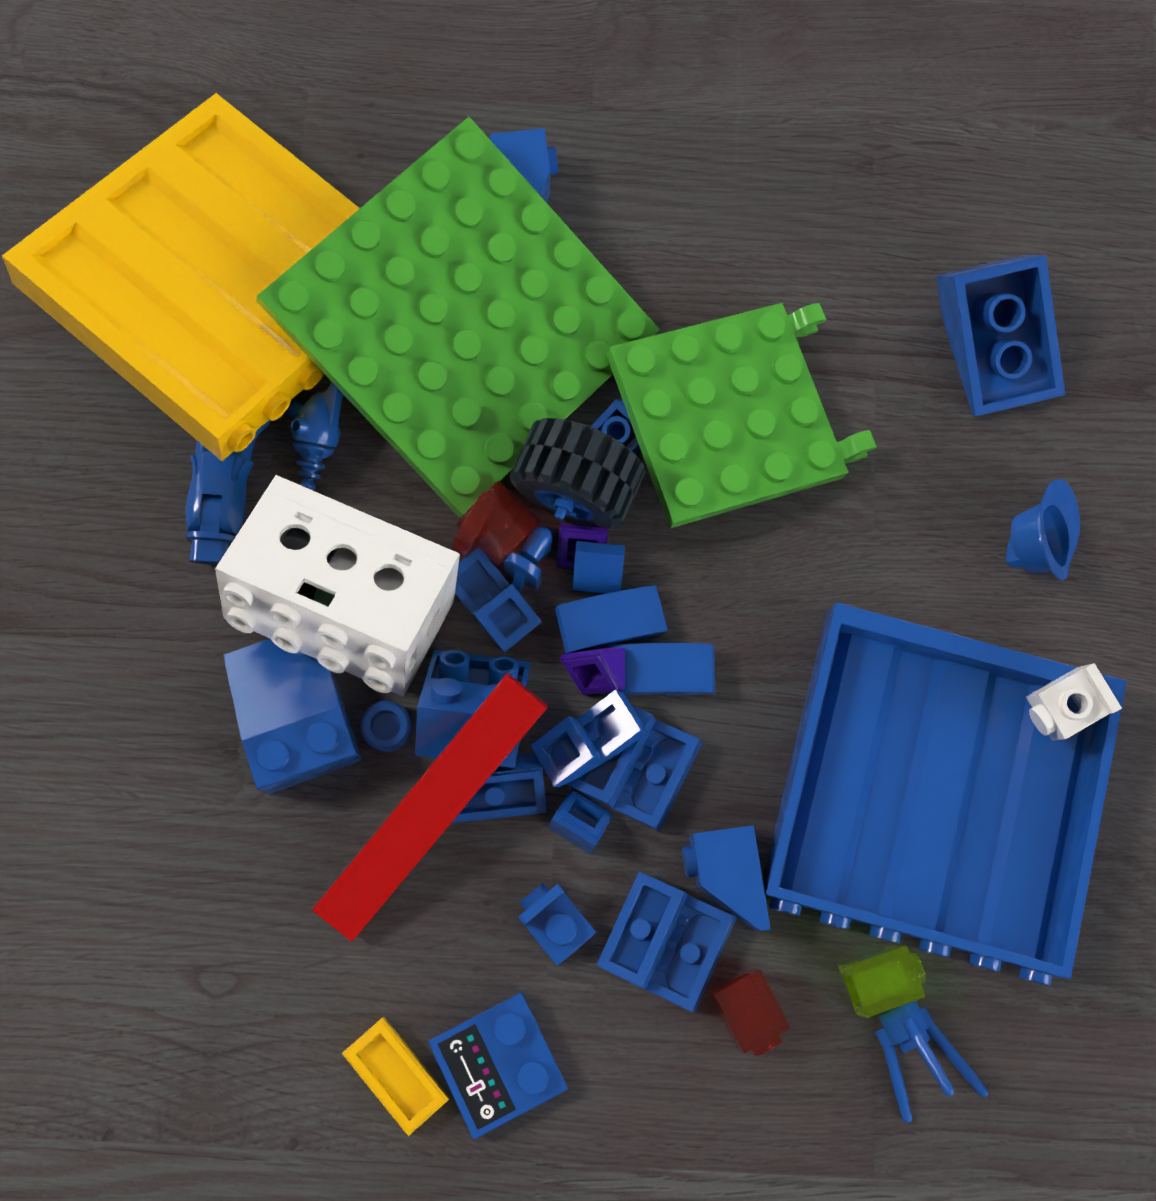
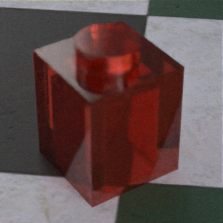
(750, 1012)

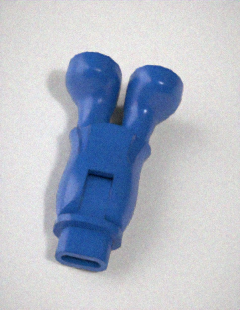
(216, 501)

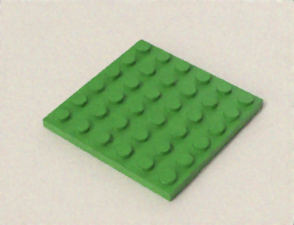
(457, 314)

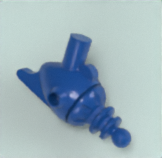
(315, 431)

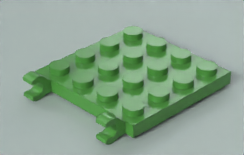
(730, 413)

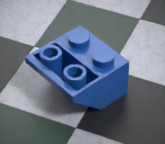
(454, 691)

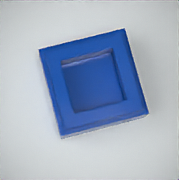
(598, 567)

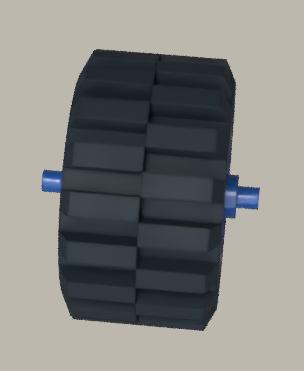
(577, 473)

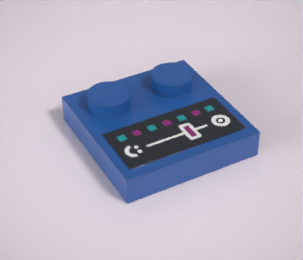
(497, 1065)

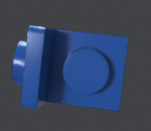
(555, 922)

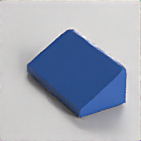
(509, 792)

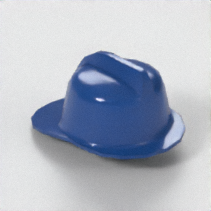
(1046, 534)

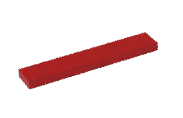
(430, 807)

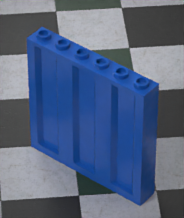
(937, 799)

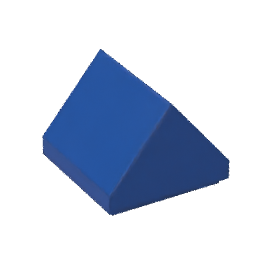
(580, 821)

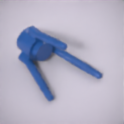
(910, 1029)

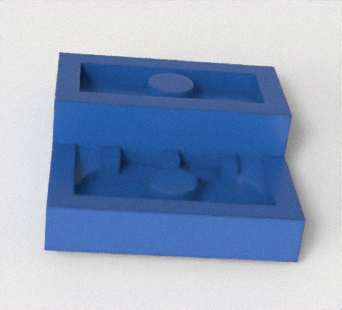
(645, 776)
(666, 942)

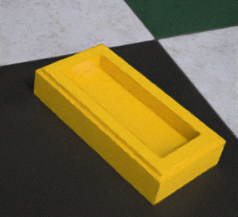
(396, 1076)

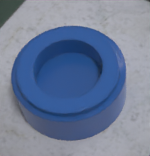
(386, 726)

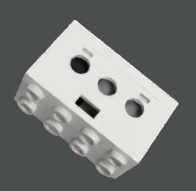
(337, 585)

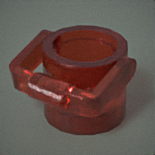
(495, 524)

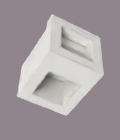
(1088, 691)

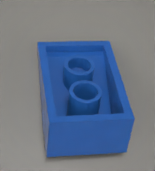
(1003, 332)
(289, 716)

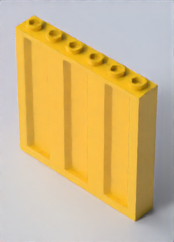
(168, 268)

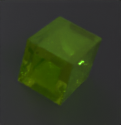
(883, 980)

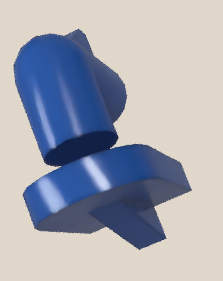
(522, 567)

